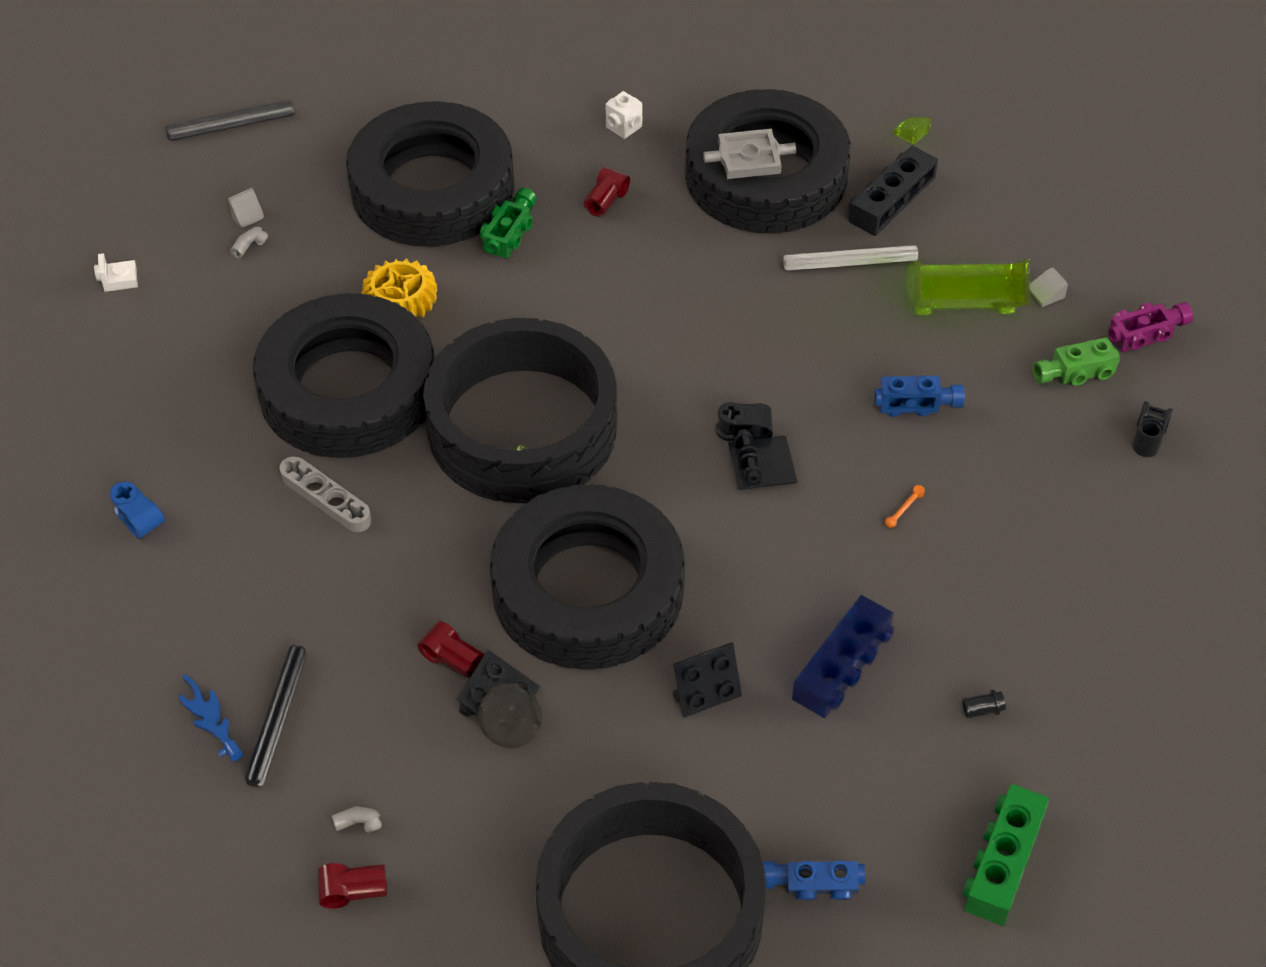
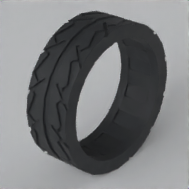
(513, 347)
(658, 811)

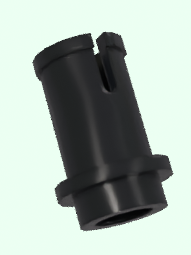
(984, 704)

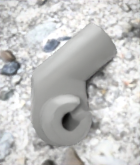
(243, 242)
(355, 815)

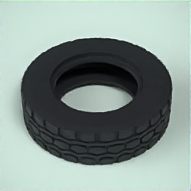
(423, 131)
(766, 202)
(351, 424)
(595, 634)

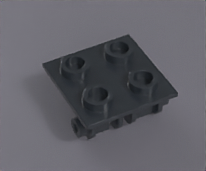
(761, 461)
(489, 674)
(707, 680)

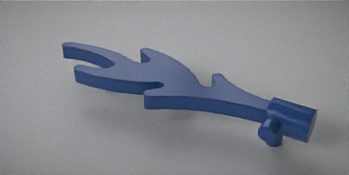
(211, 713)

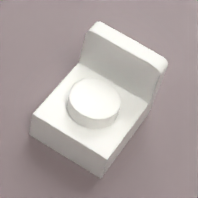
(116, 275)

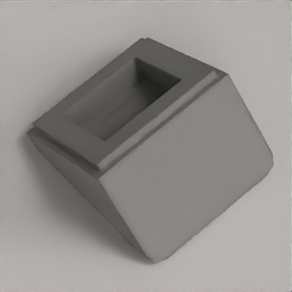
(245, 208)
(1048, 287)

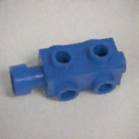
(913, 391)
(820, 882)

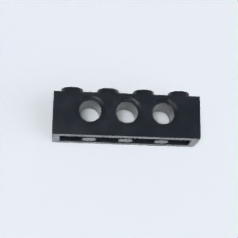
(892, 190)

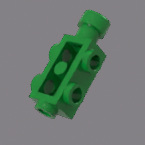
(508, 224)

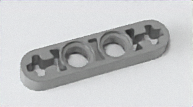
(322, 496)

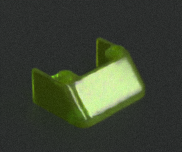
(967, 286)

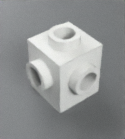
(623, 114)

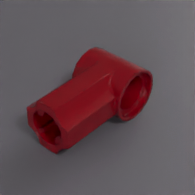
(608, 187)
(445, 646)
(341, 884)

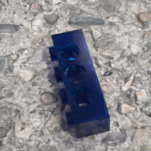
(863, 618)

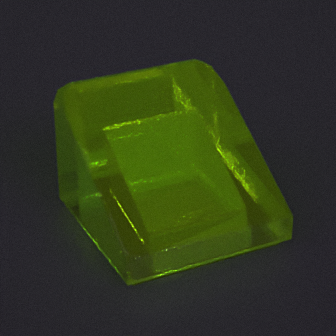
(913, 129)

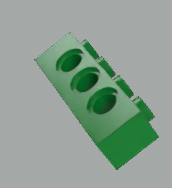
(995, 900)

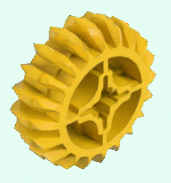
(404, 284)

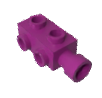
(1147, 325)

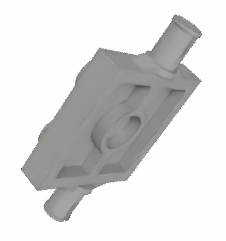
(749, 153)

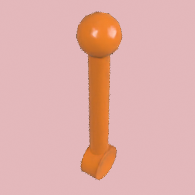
(918, 492)

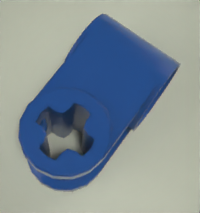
(135, 509)

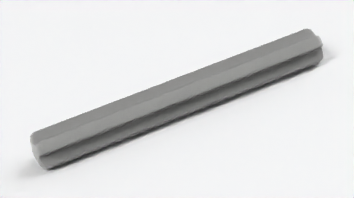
(850, 257)

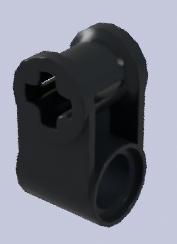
(752, 417)
(1151, 429)

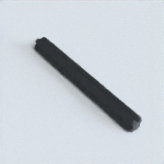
(229, 120)
(275, 716)

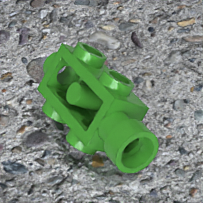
(1079, 363)

